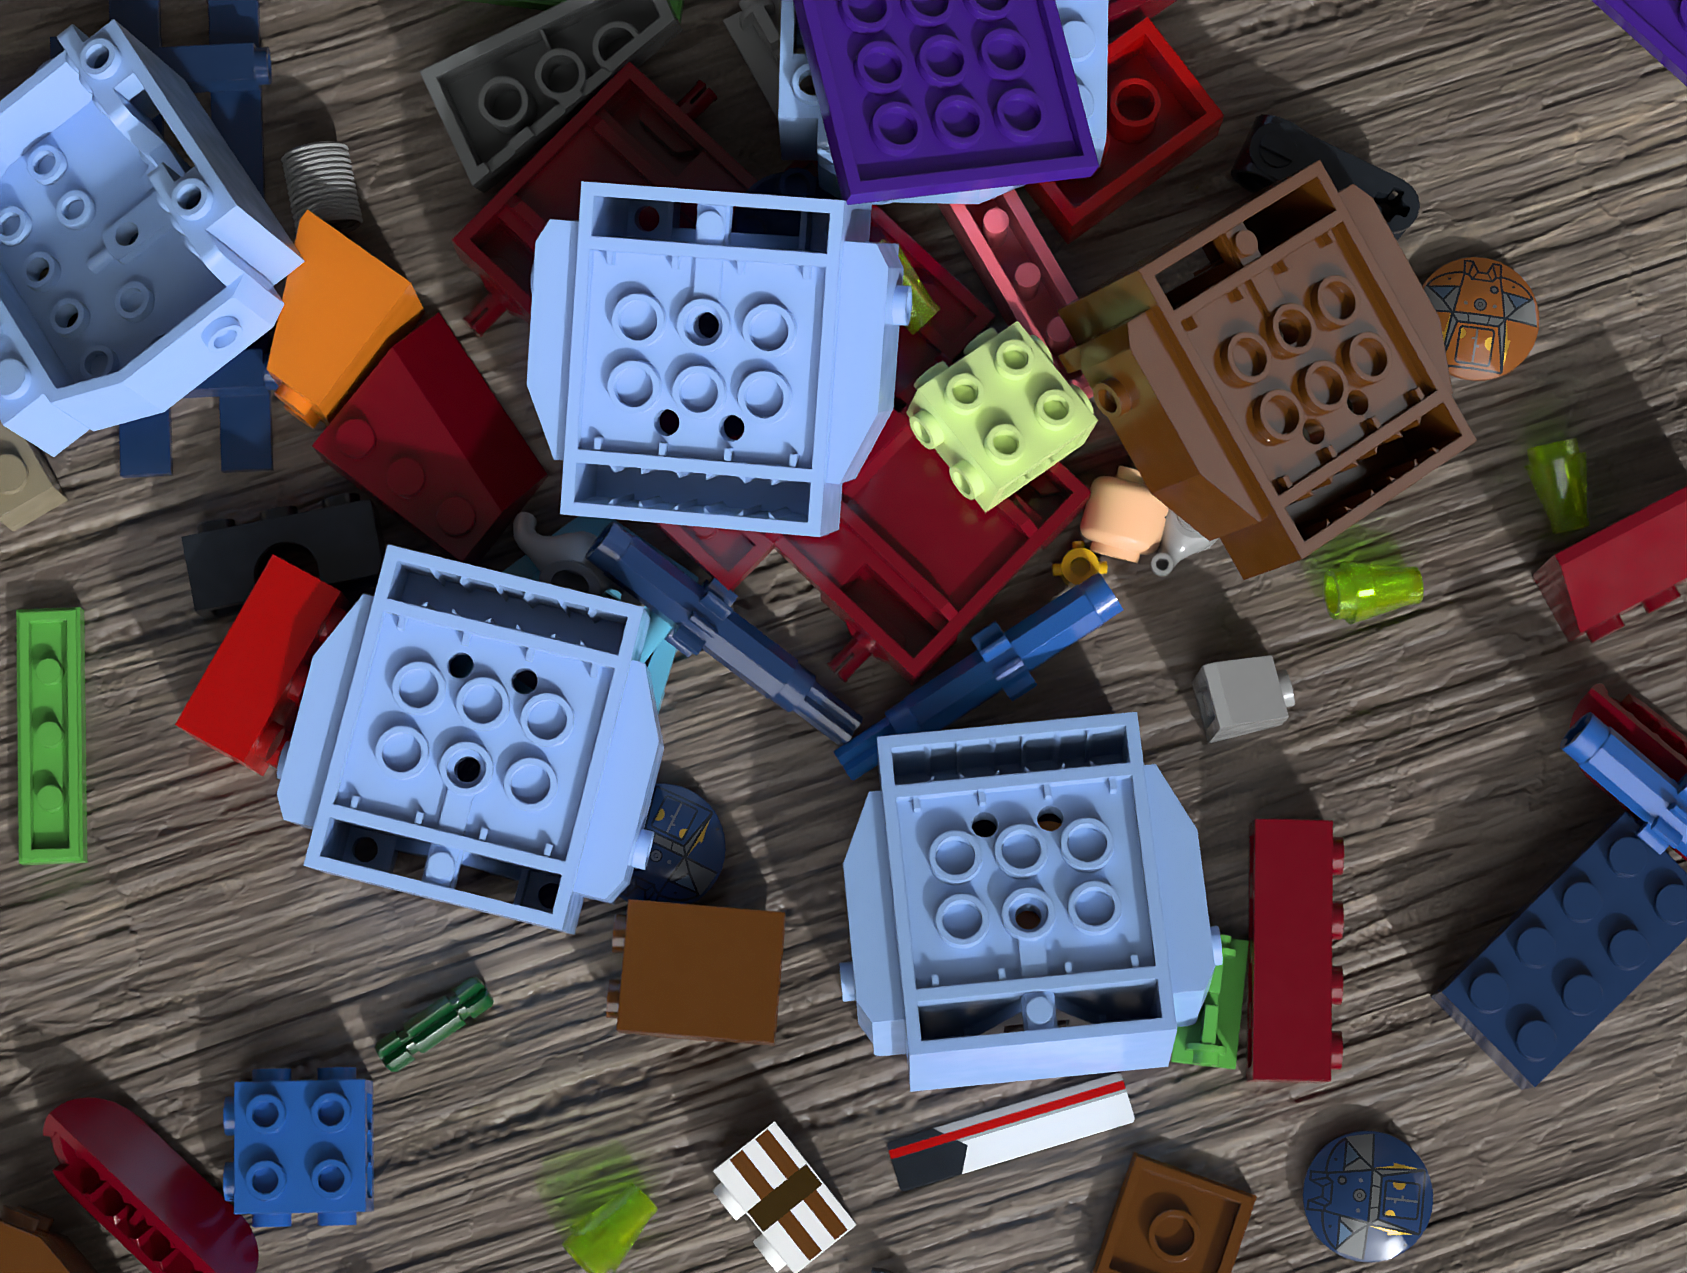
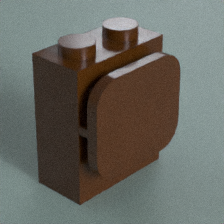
(697, 972)

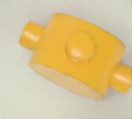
(1078, 565)

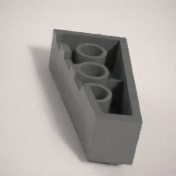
(534, 77)

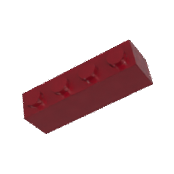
(1291, 951)

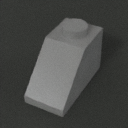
(1242, 697)

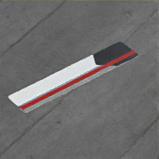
(1010, 1132)

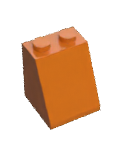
(335, 322)

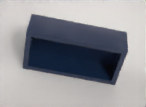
(1570, 953)

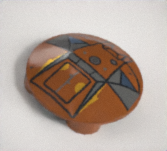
(1484, 317)

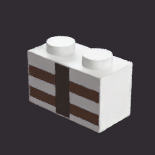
(782, 1199)

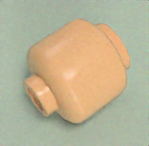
(1123, 516)

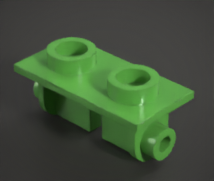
(1216, 1033)

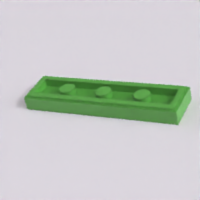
(51, 736)

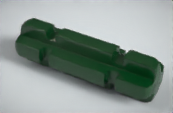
(434, 1024)

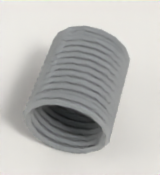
(323, 183)

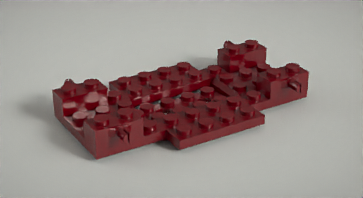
(908, 546)

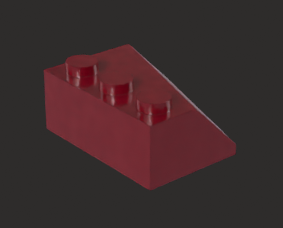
(434, 445)

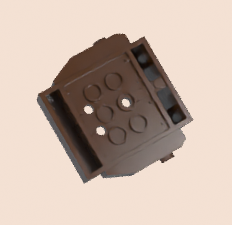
(1222, 401)

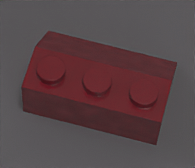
(1618, 570)

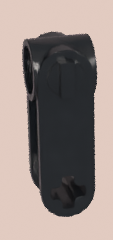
(1281, 148)

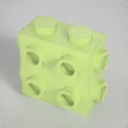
(999, 414)

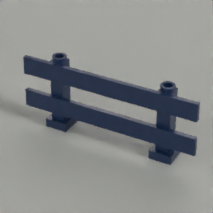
(234, 72)

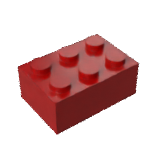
(1153, 124)
(263, 666)

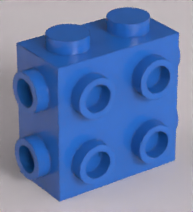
(301, 1147)

